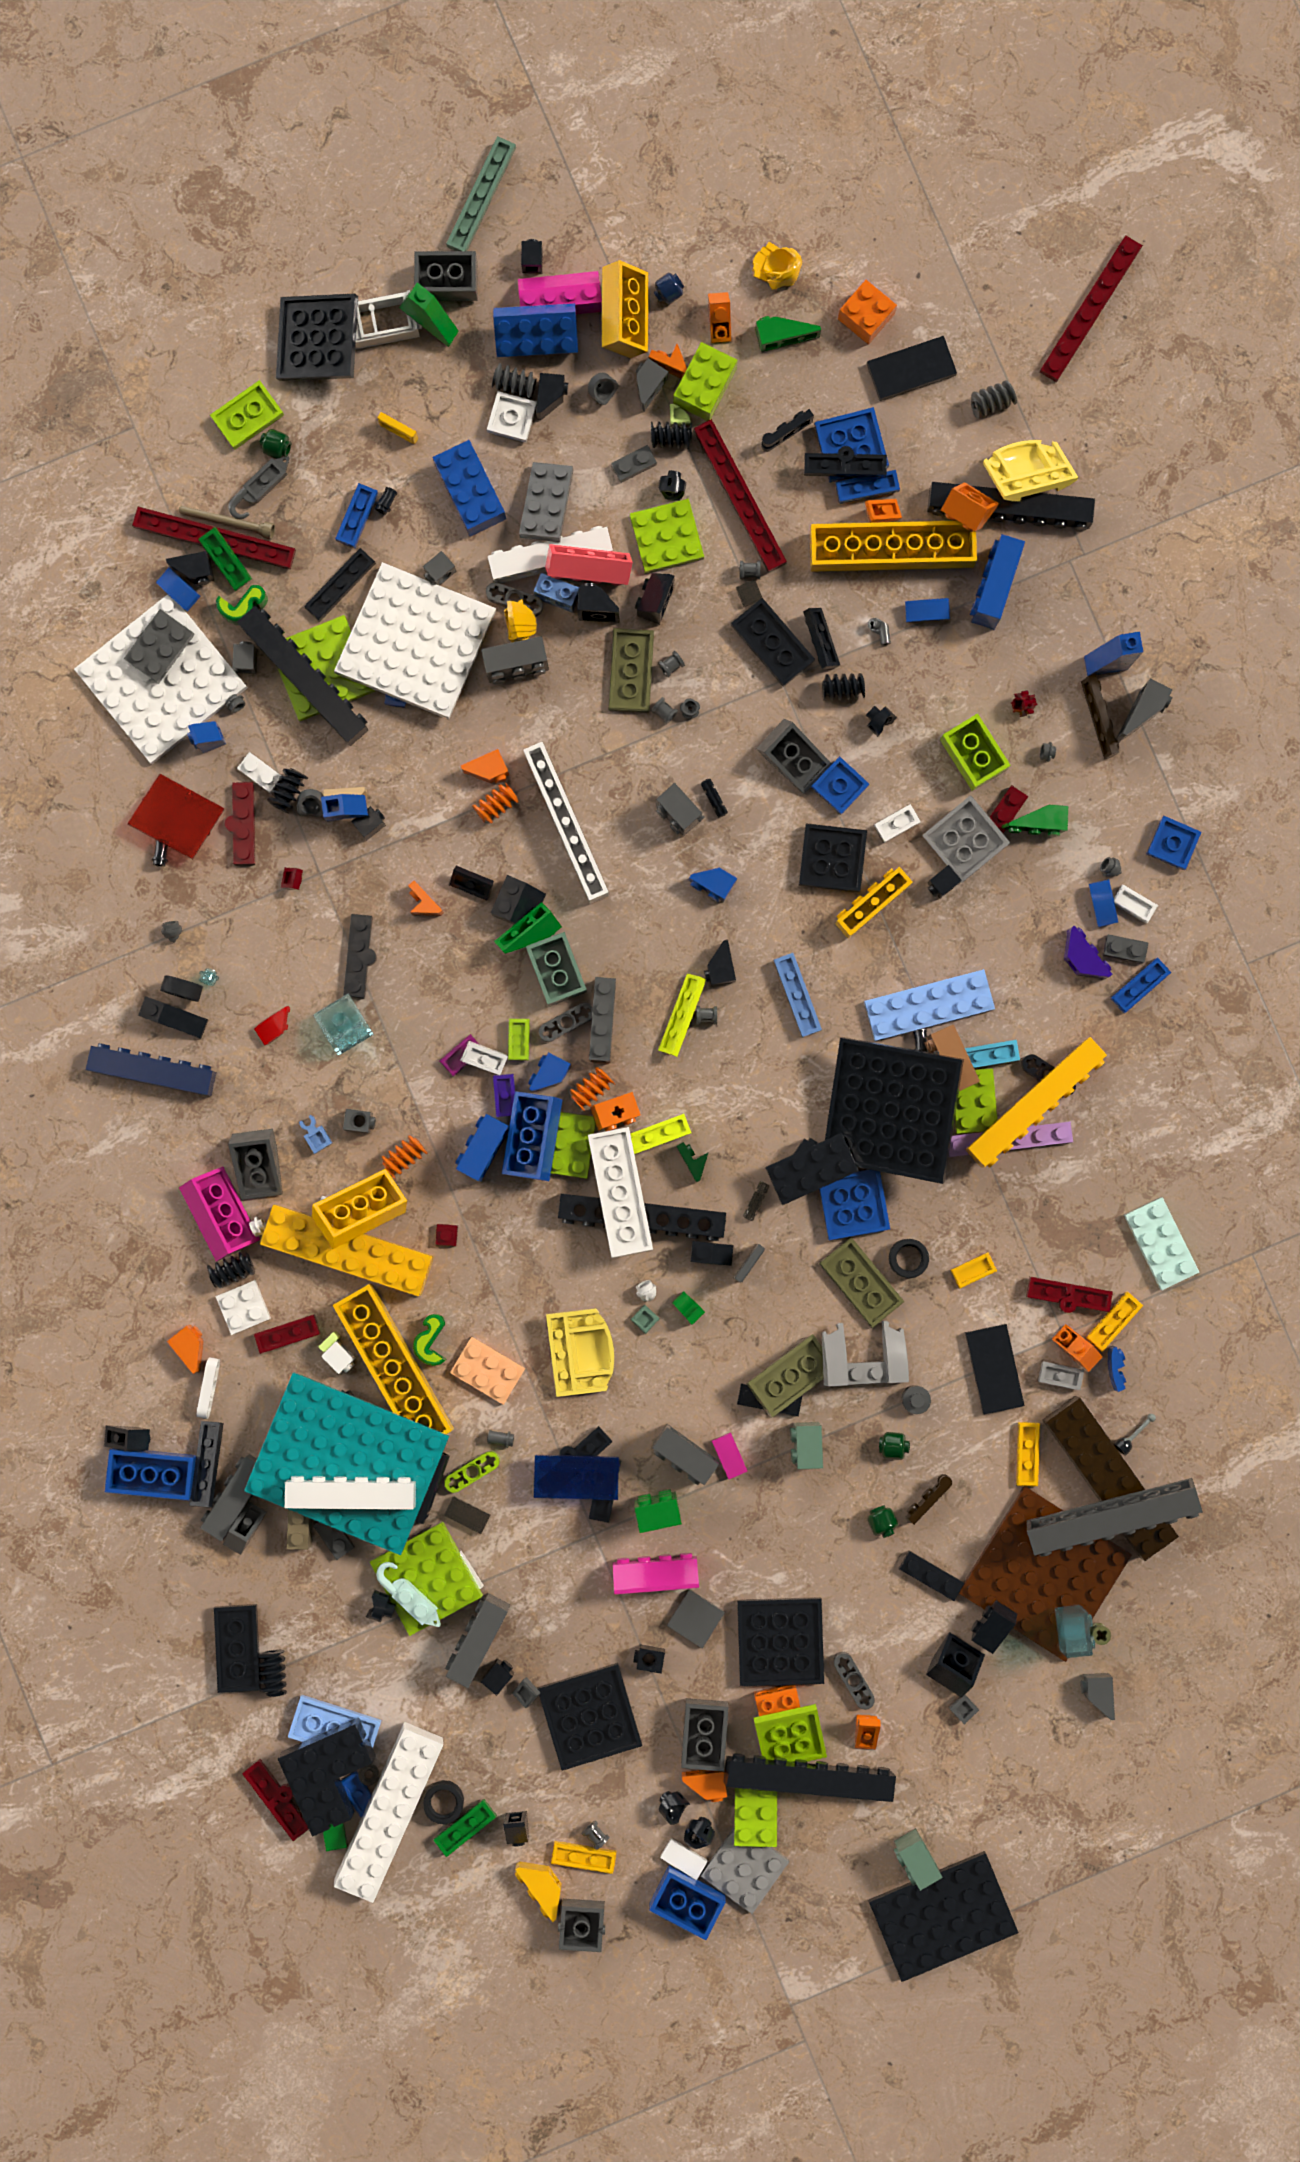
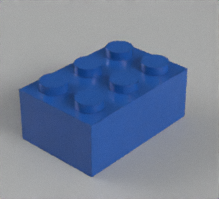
(482, 1147)
(687, 1902)

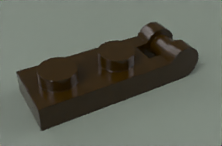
(929, 1497)

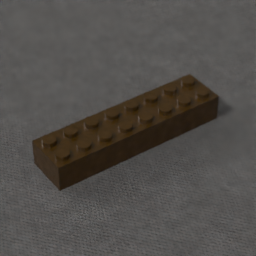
(1103, 1468)

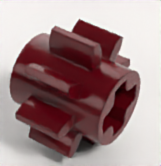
(1024, 703)

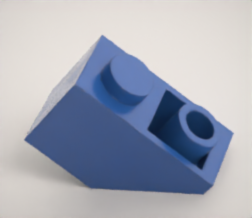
(206, 736)
(344, 806)
(715, 882)
(551, 1072)

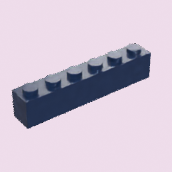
(150, 1070)

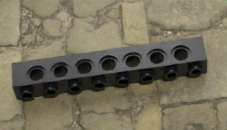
(716, 1219)

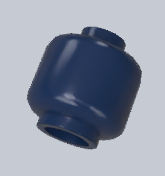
(668, 288)

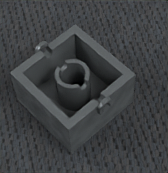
(678, 810)
(581, 1925)

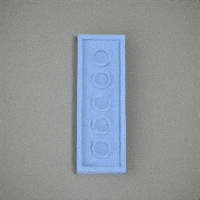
(929, 1005)

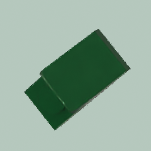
(695, 1166)

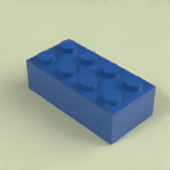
(535, 330)
(469, 488)
(997, 582)
(532, 1136)
(150, 1473)

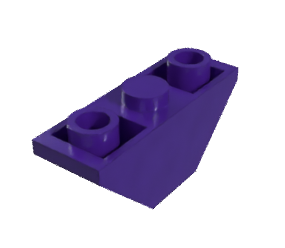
(1083, 956)

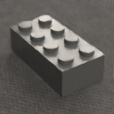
(476, 1643)

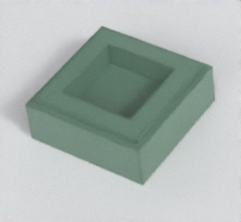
(645, 1319)

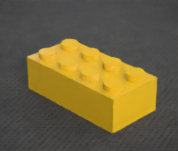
(624, 309)
(359, 1208)

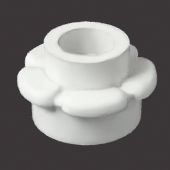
(257, 1226)

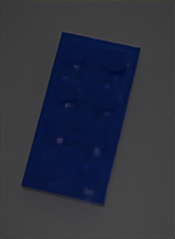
(576, 1477)

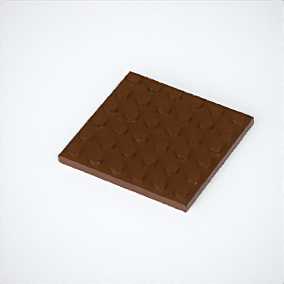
(1037, 1583)

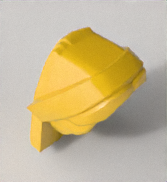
(777, 265)
(520, 621)

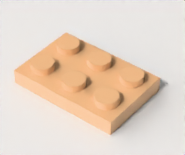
(487, 1370)

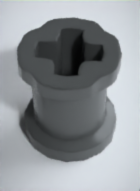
(750, 569)
(671, 664)
(665, 711)
(707, 1015)
(602, 1838)

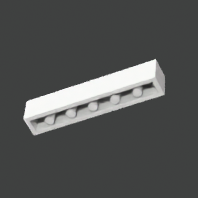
(531, 560)
(350, 1493)

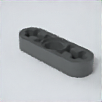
(511, 591)
(550, 1025)
(857, 1697)

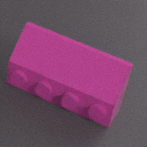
(563, 289)
(218, 1213)
(655, 1574)

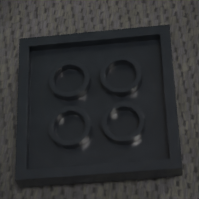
(832, 857)

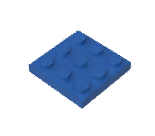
(855, 430)
(855, 1205)

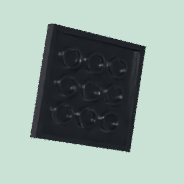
(317, 337)
(780, 1641)
(589, 1716)

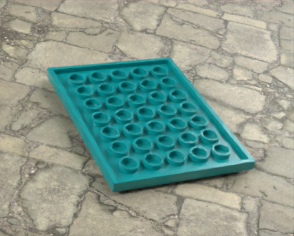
(344, 1436)

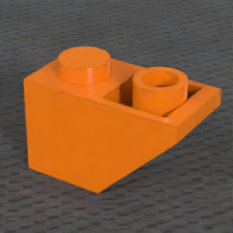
(719, 317)
(1077, 1347)

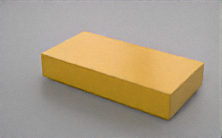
(397, 428)
(973, 1270)

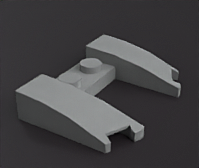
(890, 1370)

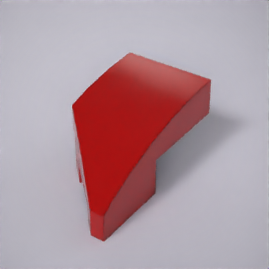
(273, 1026)

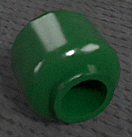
(275, 444)
(894, 1446)
(882, 1521)

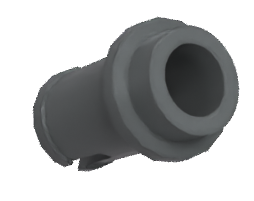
(500, 1438)

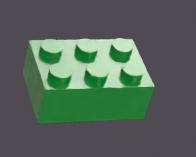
(657, 1511)

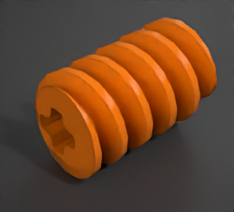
(495, 803)
(591, 1088)
(403, 1156)

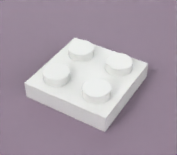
(511, 416)
(243, 1307)

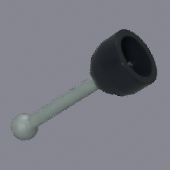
(1124, 1444)

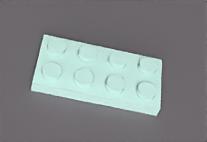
(1161, 1243)

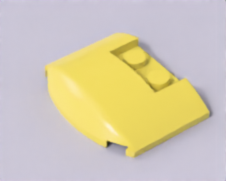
(1029, 469)
(580, 1351)

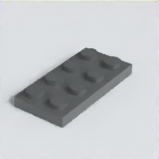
(546, 502)

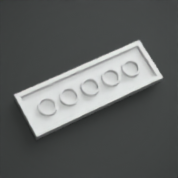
(620, 1192)

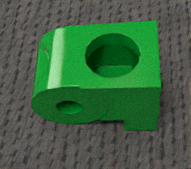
(688, 1307)

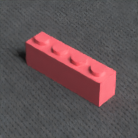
(588, 565)

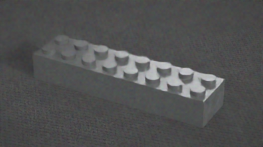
(1113, 1517)

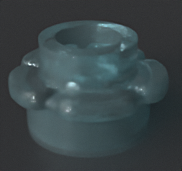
(208, 977)

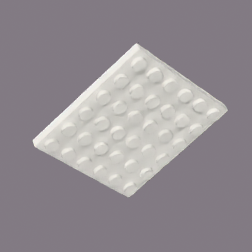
(415, 641)
(160, 713)

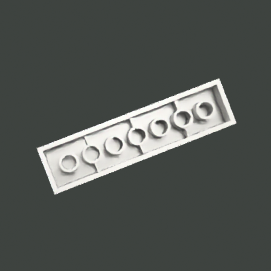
(388, 1812)

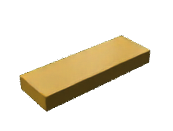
(1114, 1321)
(1027, 1454)
(583, 1857)

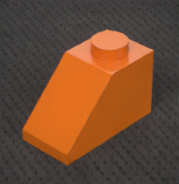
(487, 768)
(188, 1347)
(706, 1783)

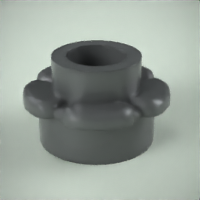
(235, 703)
(690, 713)
(1047, 751)

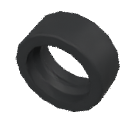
(181, 988)
(893, 1258)
(430, 1812)

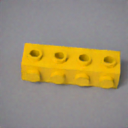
(875, 901)

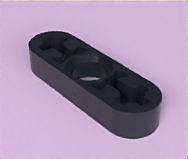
(1038, 1061)

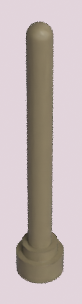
(265, 529)

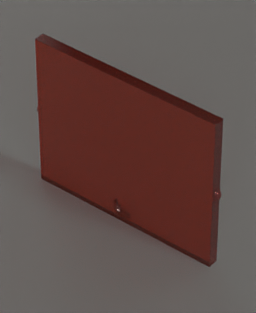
(176, 816)

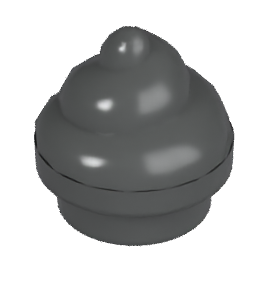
(1110, 867)
(171, 930)

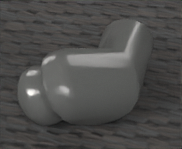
(881, 629)

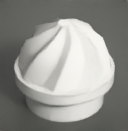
(646, 1290)

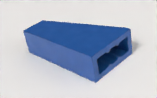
(1114, 655)

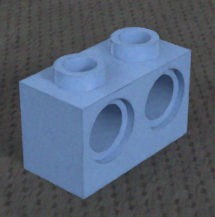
(556, 592)

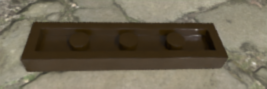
(1099, 715)

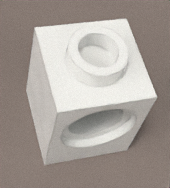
(339, 1357)

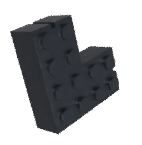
(316, 1769)

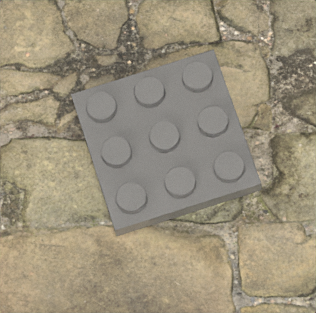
(966, 838)
(744, 1871)

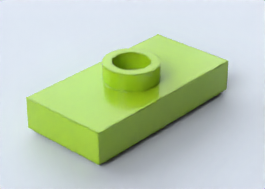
(518, 1039)

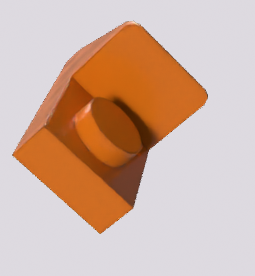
(674, 365)
(882, 510)
(427, 905)
(867, 1731)

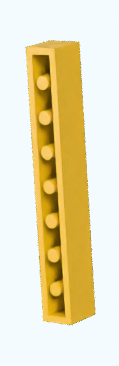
(1036, 1102)

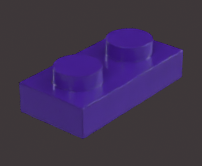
(504, 1094)

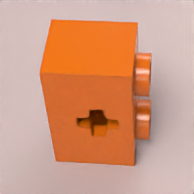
(624, 1104)

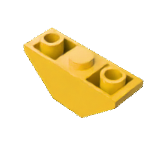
(541, 1885)

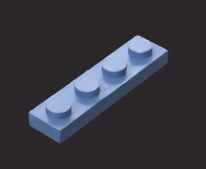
(797, 995)

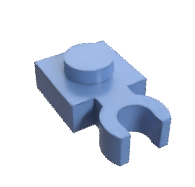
(317, 1137)

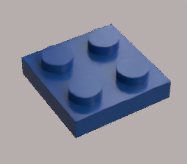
(840, 785)
(1174, 843)

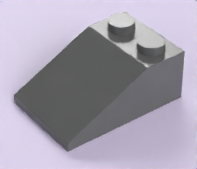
(1150, 701)
(794, 755)
(256, 1163)

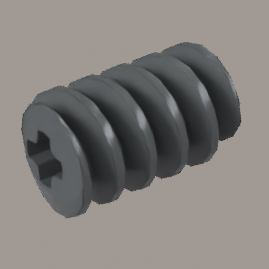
(514, 381)
(993, 397)

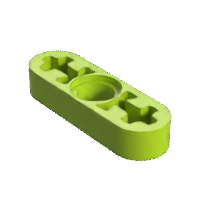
(461, 1485)

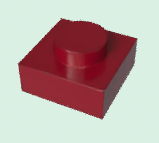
(291, 878)
(446, 1234)

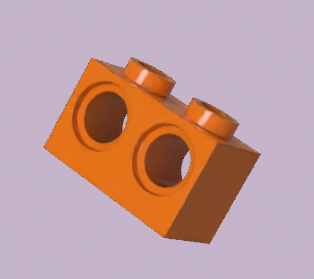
(776, 1699)

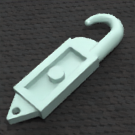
(409, 1597)

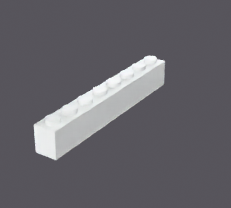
(566, 822)

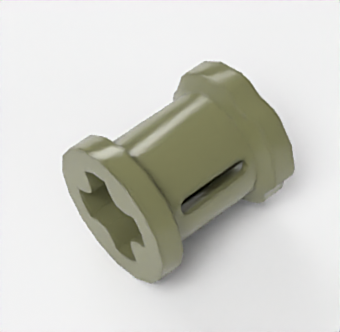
(1105, 1631)

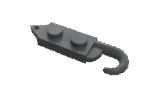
(260, 484)

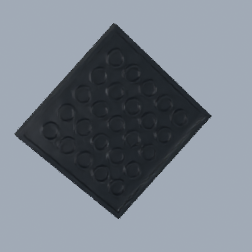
(895, 1107)

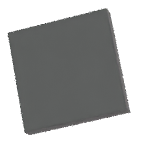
(749, 1263)
(695, 1618)

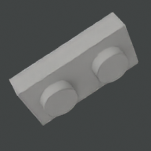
(1061, 1375)

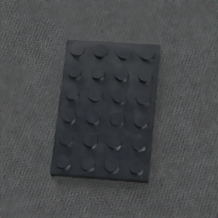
(944, 1919)

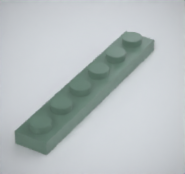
(481, 195)

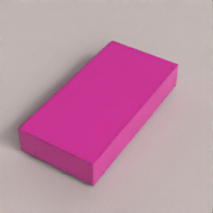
(729, 1455)

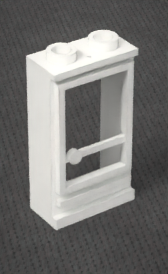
(386, 336)

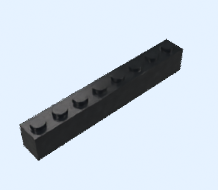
(1034, 508)
(302, 675)
(809, 1778)

